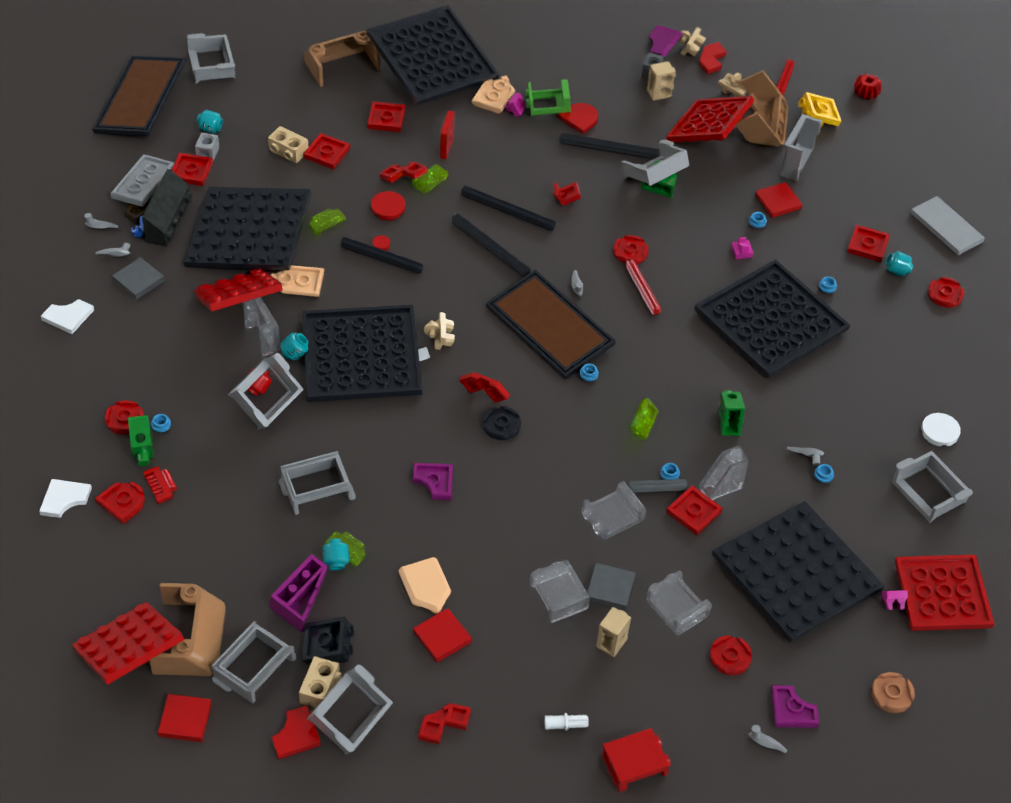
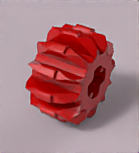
(867, 86)

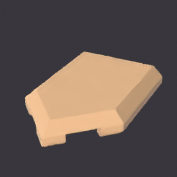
(494, 95)
(301, 280)
(425, 584)

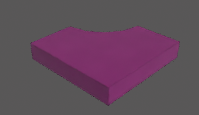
(663, 39)
(435, 478)
(791, 710)

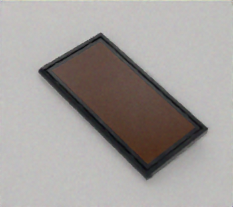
(139, 95)
(551, 324)

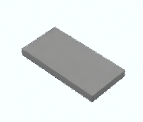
(141, 180)
(947, 225)

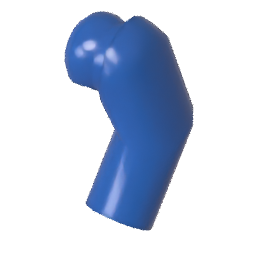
(138, 231)

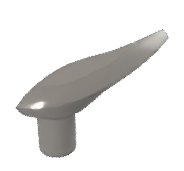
(90, 222)
(115, 252)
(577, 285)
(811, 452)
(765, 740)

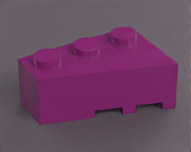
(298, 593)

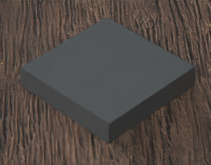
(138, 278)
(611, 586)

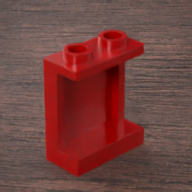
(635, 758)

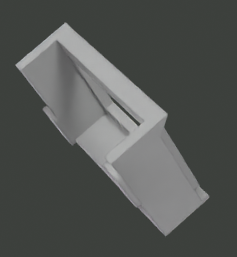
(201, 43)
(797, 155)
(671, 161)
(279, 368)
(311, 466)
(941, 474)
(229, 681)
(363, 681)

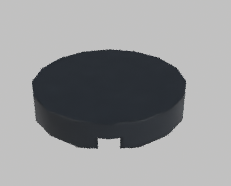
(501, 423)

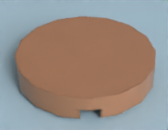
(892, 692)

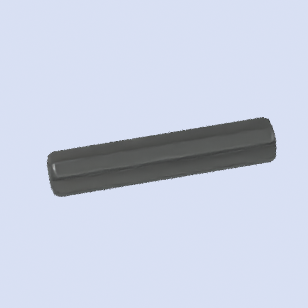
(658, 485)

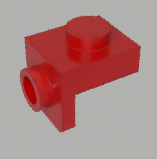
(567, 194)

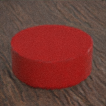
(381, 242)

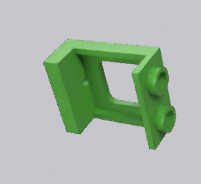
(561, 95)

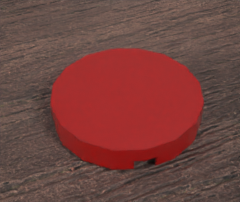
(388, 205)
(630, 248)
(945, 292)
(117, 416)
(730, 655)

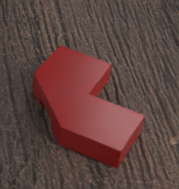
(709, 57)
(394, 172)
(476, 382)
(451, 715)

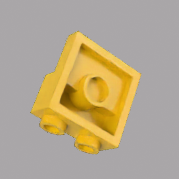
(820, 108)

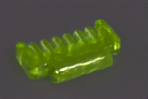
(325, 217)
(355, 546)

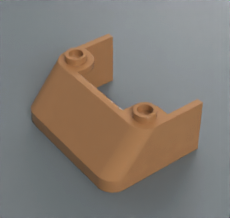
(337, 49)
(769, 121)
(200, 652)

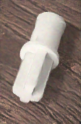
(566, 722)

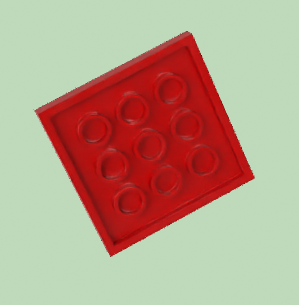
(710, 119)
(237, 290)
(944, 592)
(127, 642)

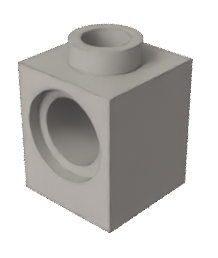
(207, 145)

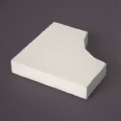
(69, 316)
(62, 496)

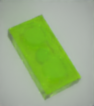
(432, 178)
(644, 418)

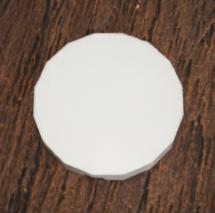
(940, 429)

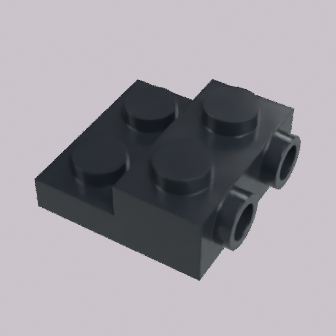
(328, 640)

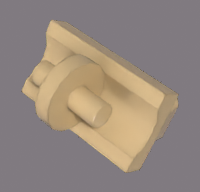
(693, 42)
(732, 84)
(438, 331)

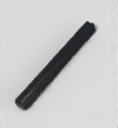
(381, 254)

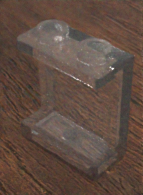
(258, 315)
(614, 512)
(560, 590)
(677, 603)

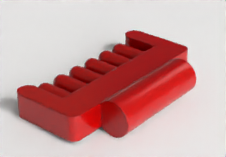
(160, 483)

